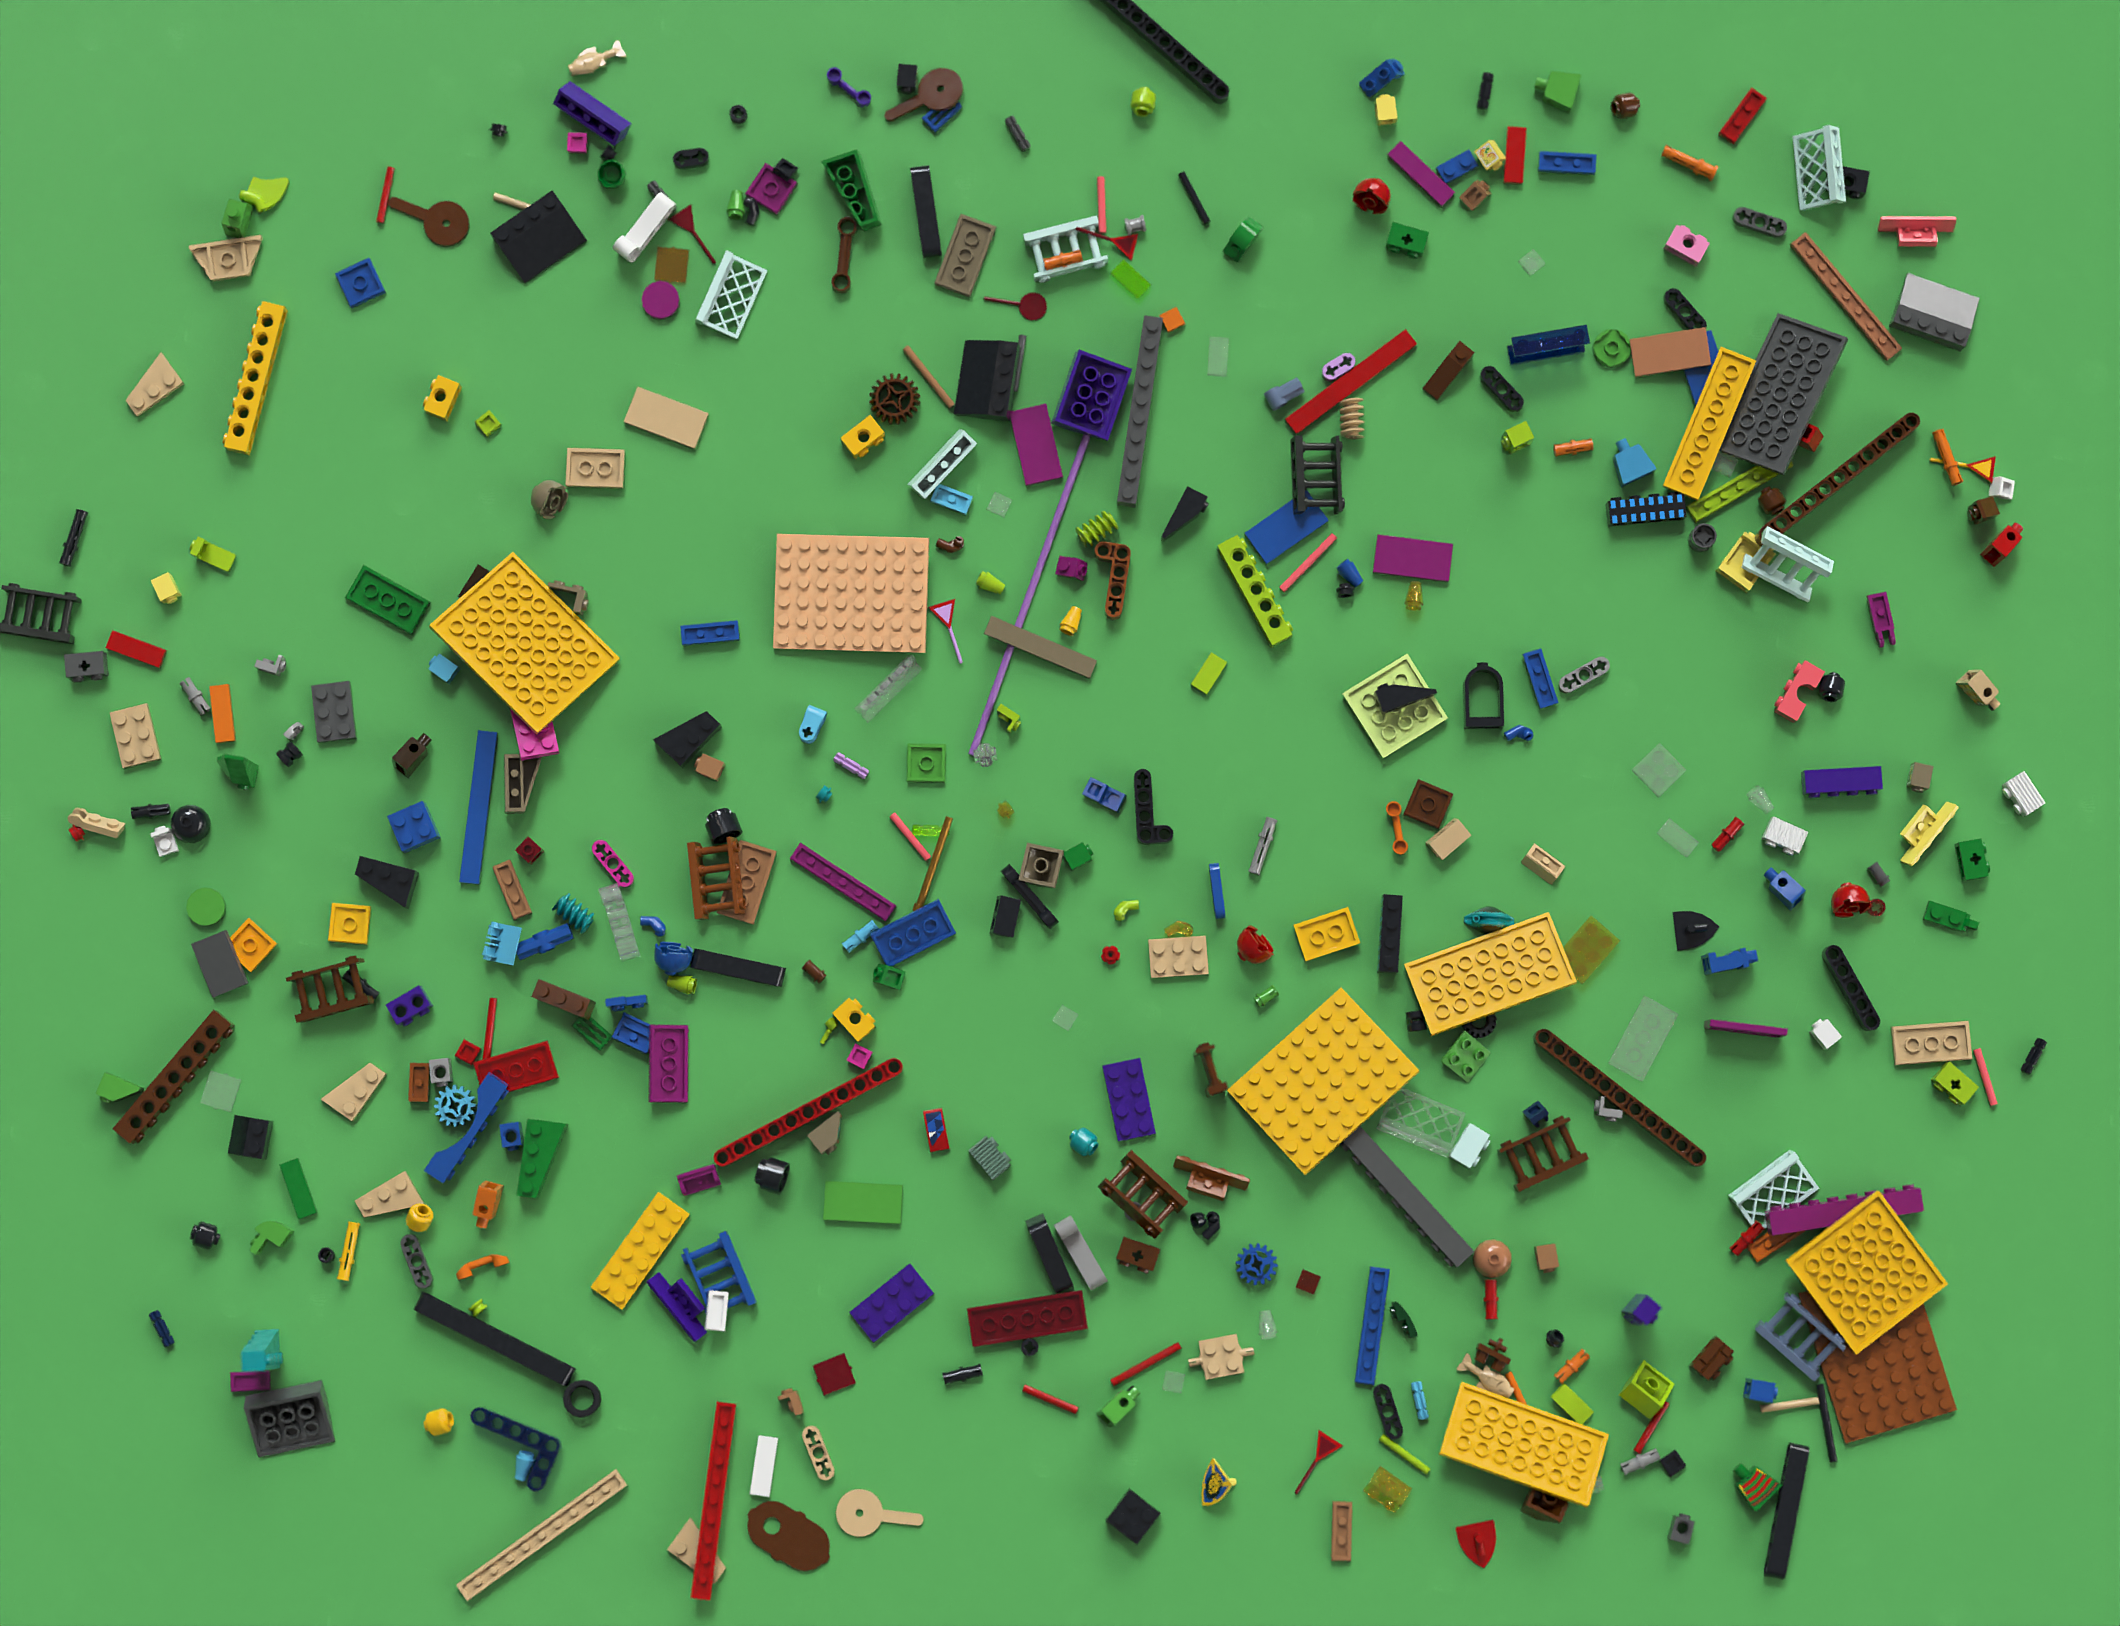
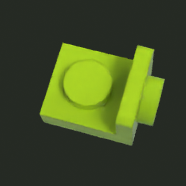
(1007, 714)

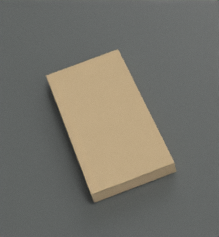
(666, 417)
(1931, 1043)

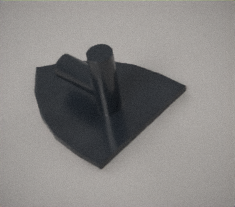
(1692, 929)

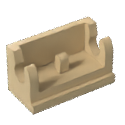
(1448, 838)

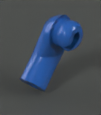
(655, 923)

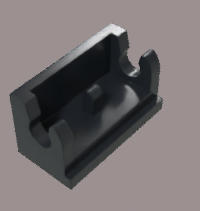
(1005, 916)

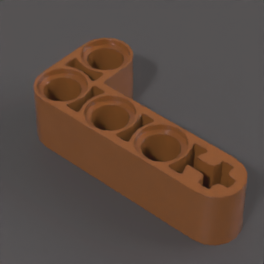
(1120, 582)

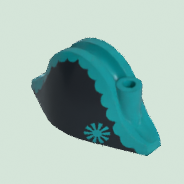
(1488, 920)

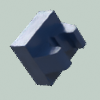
(1536, 1113)

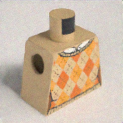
(1979, 688)

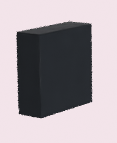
(785, 169)
(1672, 1463)

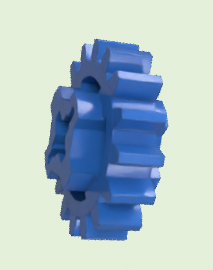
(1246, 1267)

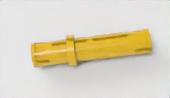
(352, 1228)

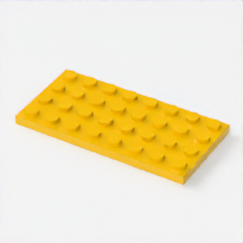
(1490, 973)
(1524, 1444)

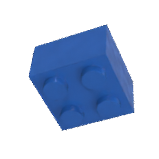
(413, 827)

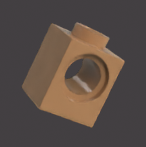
(709, 767)
(1546, 1257)

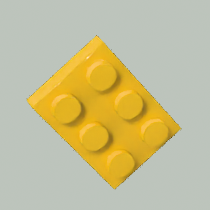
(1326, 934)

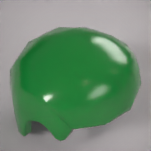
(611, 174)

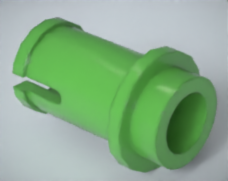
(1265, 996)

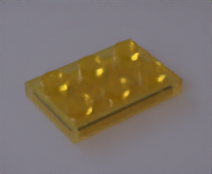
(1589, 948)

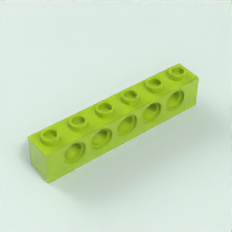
(1273, 635)

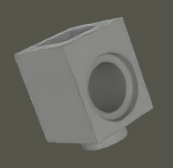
(434, 1065)

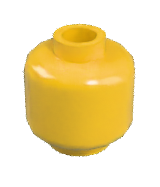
(419, 1217)
(438, 1422)

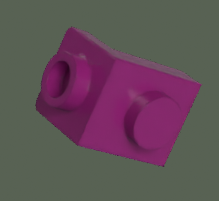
(1071, 567)

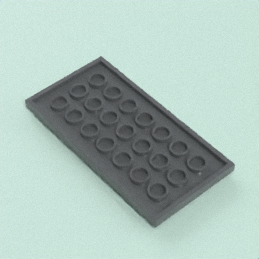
(1782, 393)

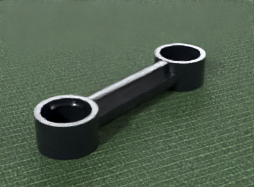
(1029, 896)

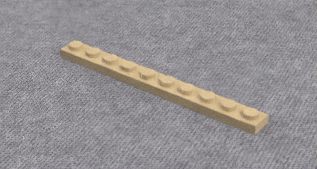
(541, 1534)

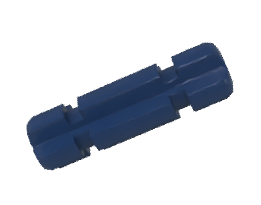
(161, 1328)

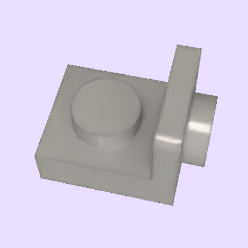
(267, 665)

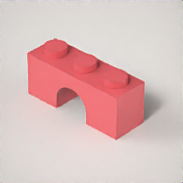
(1789, 705)

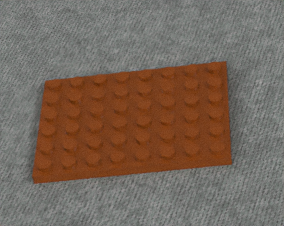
(1889, 1381)

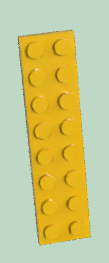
(1709, 423)

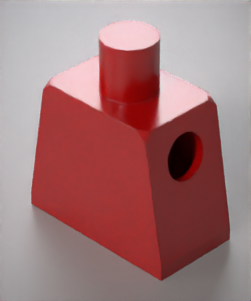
(2002, 544)

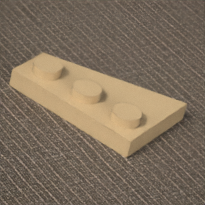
(154, 386)

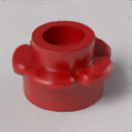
(77, 832)
(1115, 954)

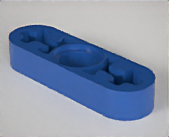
(1217, 890)

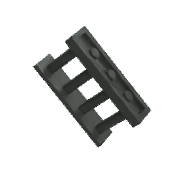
(1299, 484)
(44, 631)

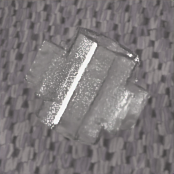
(985, 755)

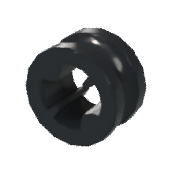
(738, 120)

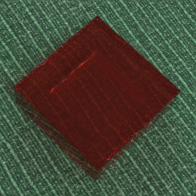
(1308, 1281)

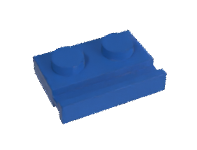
(632, 1033)

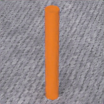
(1517, 1392)

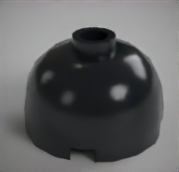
(190, 823)

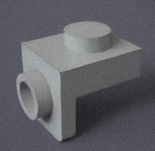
(1609, 1114)

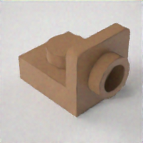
(1475, 194)
(795, 1404)

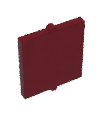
(834, 1374)

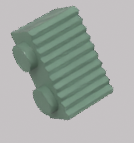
(989, 1157)

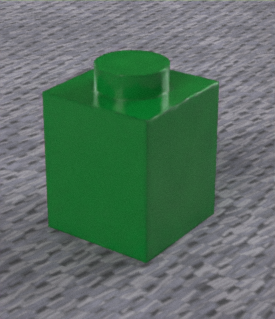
(1078, 856)

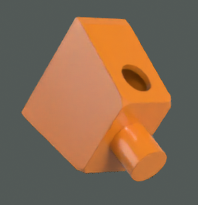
(488, 1195)

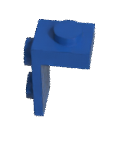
(1381, 76)

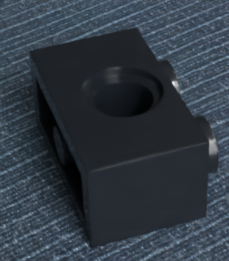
(1858, 180)

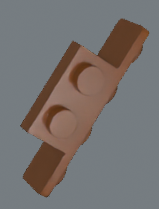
(1208, 1179)

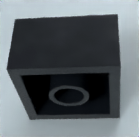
(1133, 1516)

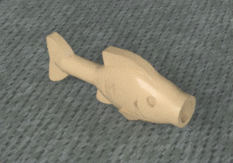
(590, 60)
(1489, 1380)

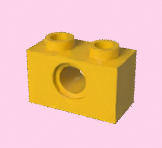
(444, 408)
(868, 427)
(844, 1013)

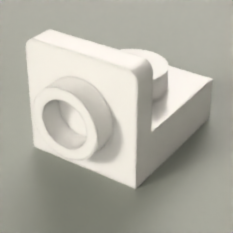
(164, 841)

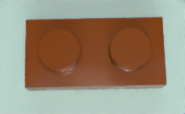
(419, 1082)

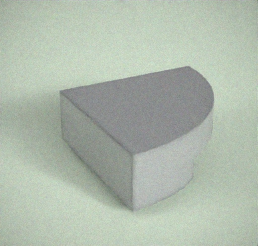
(293, 731)

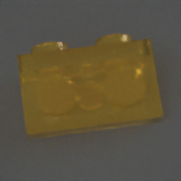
(1387, 1489)

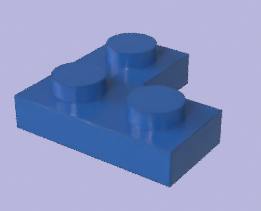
(620, 1003)

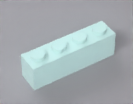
(942, 463)

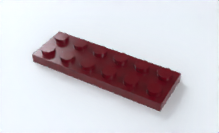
(1027, 1318)

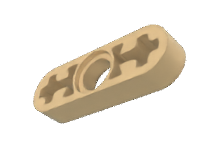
(826, 1455)

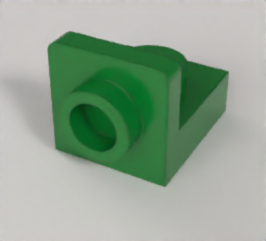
(888, 976)

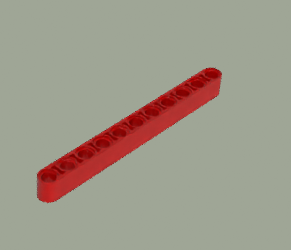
(767, 1138)

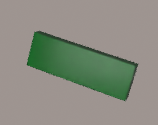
(298, 1188)

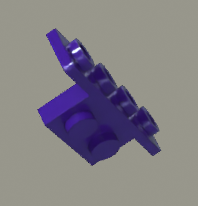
(680, 1303)

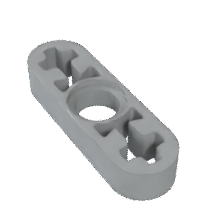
(1569, 677)

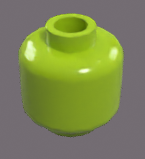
(1143, 101)

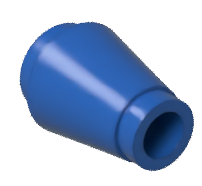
(1349, 572)

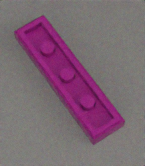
(1421, 173)

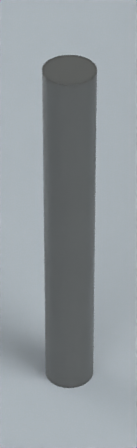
(1022, 340)

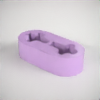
(1340, 370)

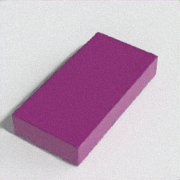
(250, 1381)

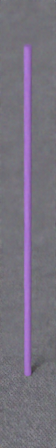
(1030, 591)

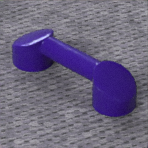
(834, 77)

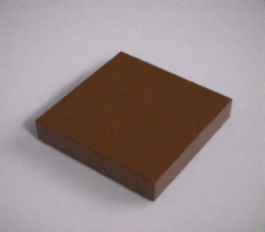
(1428, 804)

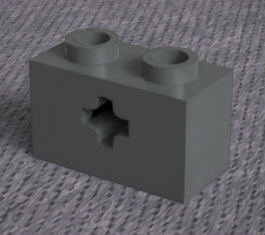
(75, 662)

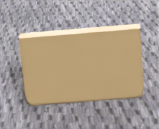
(1542, 864)

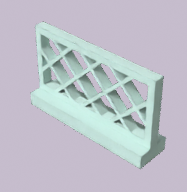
(1831, 165)
(715, 289)
(1768, 1176)

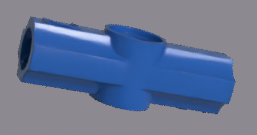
(544, 941)

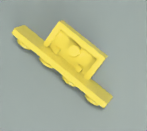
(1923, 830)

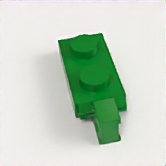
(1949, 917)

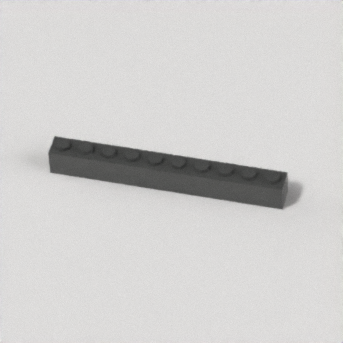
(1139, 411)
(1408, 1197)

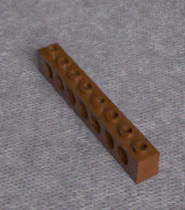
(176, 1065)

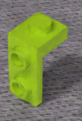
(212, 554)

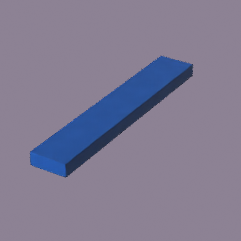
(1372, 1325)

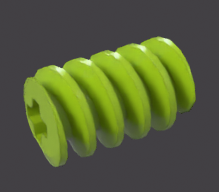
(1096, 528)

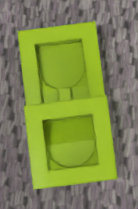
(1572, 1404)

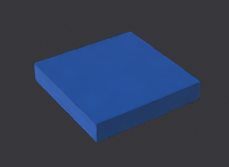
(360, 282)

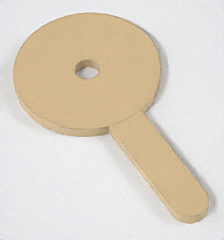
(872, 1513)

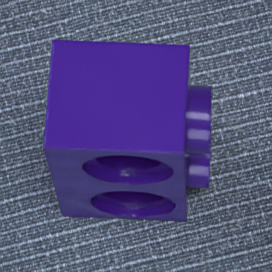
(407, 1001)

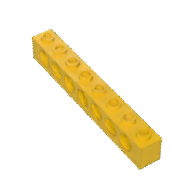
(244, 443)

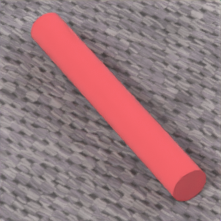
(1101, 204)
(911, 838)
(1985, 1076)

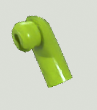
(1123, 907)

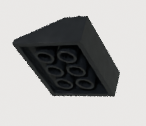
(538, 236)
(987, 379)

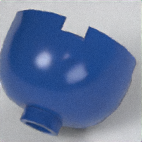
(672, 957)

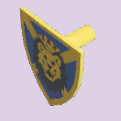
(1215, 1484)

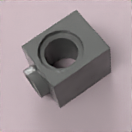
(1681, 1537)

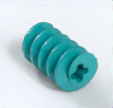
(574, 913)

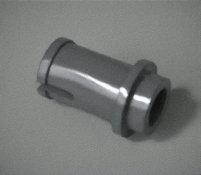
(1878, 874)

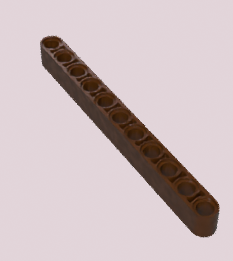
(1844, 473)
(1628, 1101)

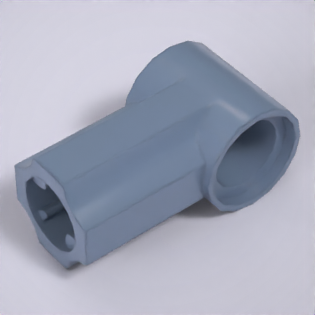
(1279, 396)

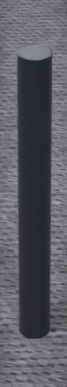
(1826, 1422)

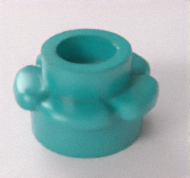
(824, 794)

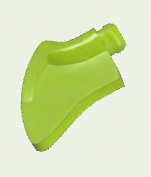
(264, 193)

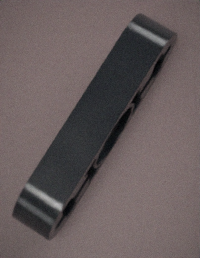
(1671, 305)
(1489, 381)
(1388, 1395)

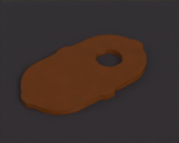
(798, 1541)

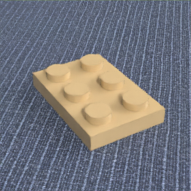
(595, 468)
(135, 735)
(1178, 956)

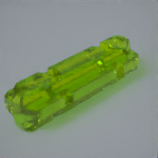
(927, 830)

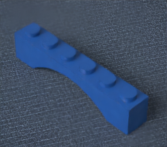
(488, 1093)

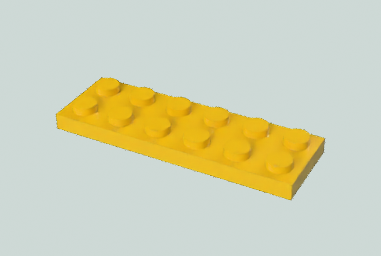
(640, 1250)

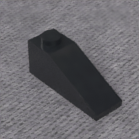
(1187, 510)
(1399, 696)

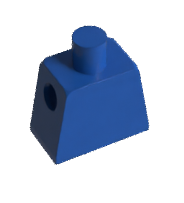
(1790, 894)

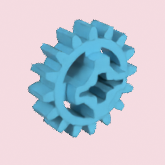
(460, 1116)

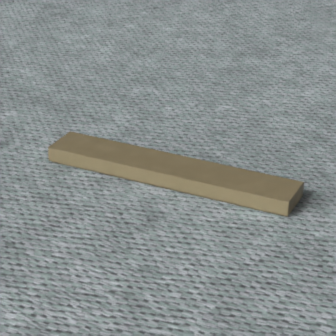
(1040, 647)

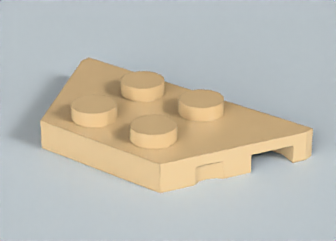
(228, 257)

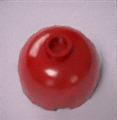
(1372, 195)
(1850, 899)
(1253, 947)

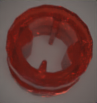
(1882, 909)

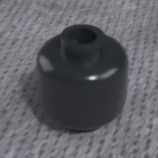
(1831, 687)
(204, 1235)

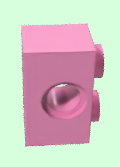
(1691, 255)

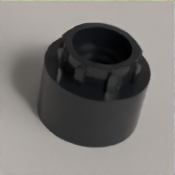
(722, 824)
(772, 1175)

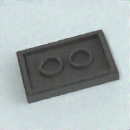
(219, 963)

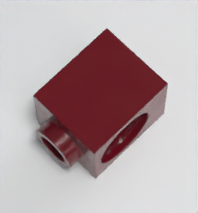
(529, 850)

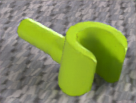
(831, 1023)

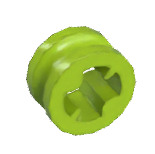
(477, 1308)

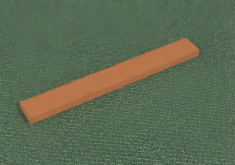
(1845, 296)

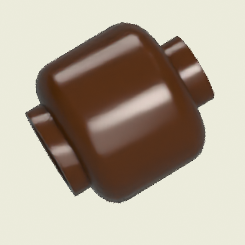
(1625, 105)
(1772, 501)

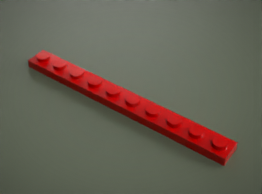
(713, 1501)

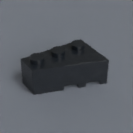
(688, 738)
(389, 879)

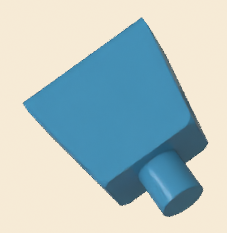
(1631, 463)

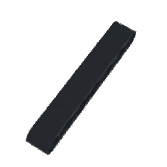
(1786, 1510)

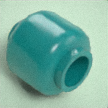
(1083, 1142)

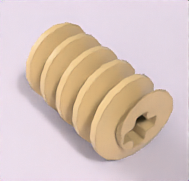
(1350, 418)

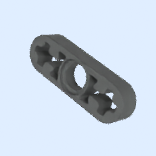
(1748, 212)
(416, 1276)

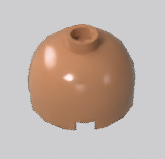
(1492, 1258)

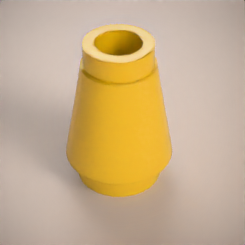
(1070, 623)

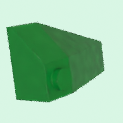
(239, 770)

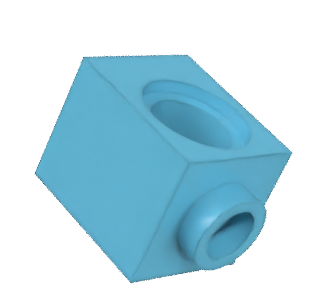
(443, 668)

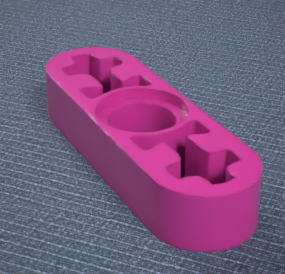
(625, 871)

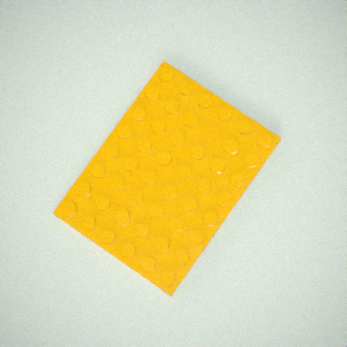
(524, 643)
(1323, 1081)

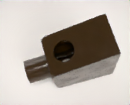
(407, 761)

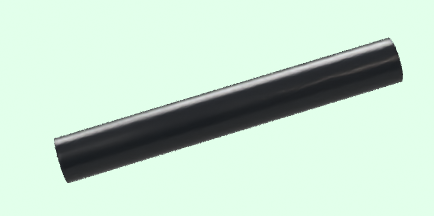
(1194, 198)

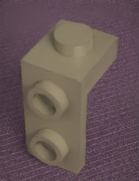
(581, 601)

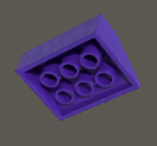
(1091, 395)

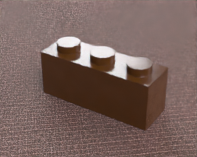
(563, 999)

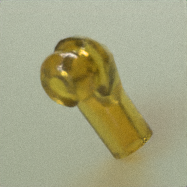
(1180, 927)

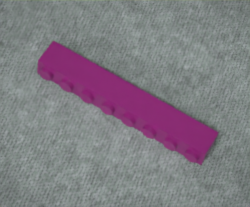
(1824, 1214)

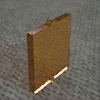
(671, 264)

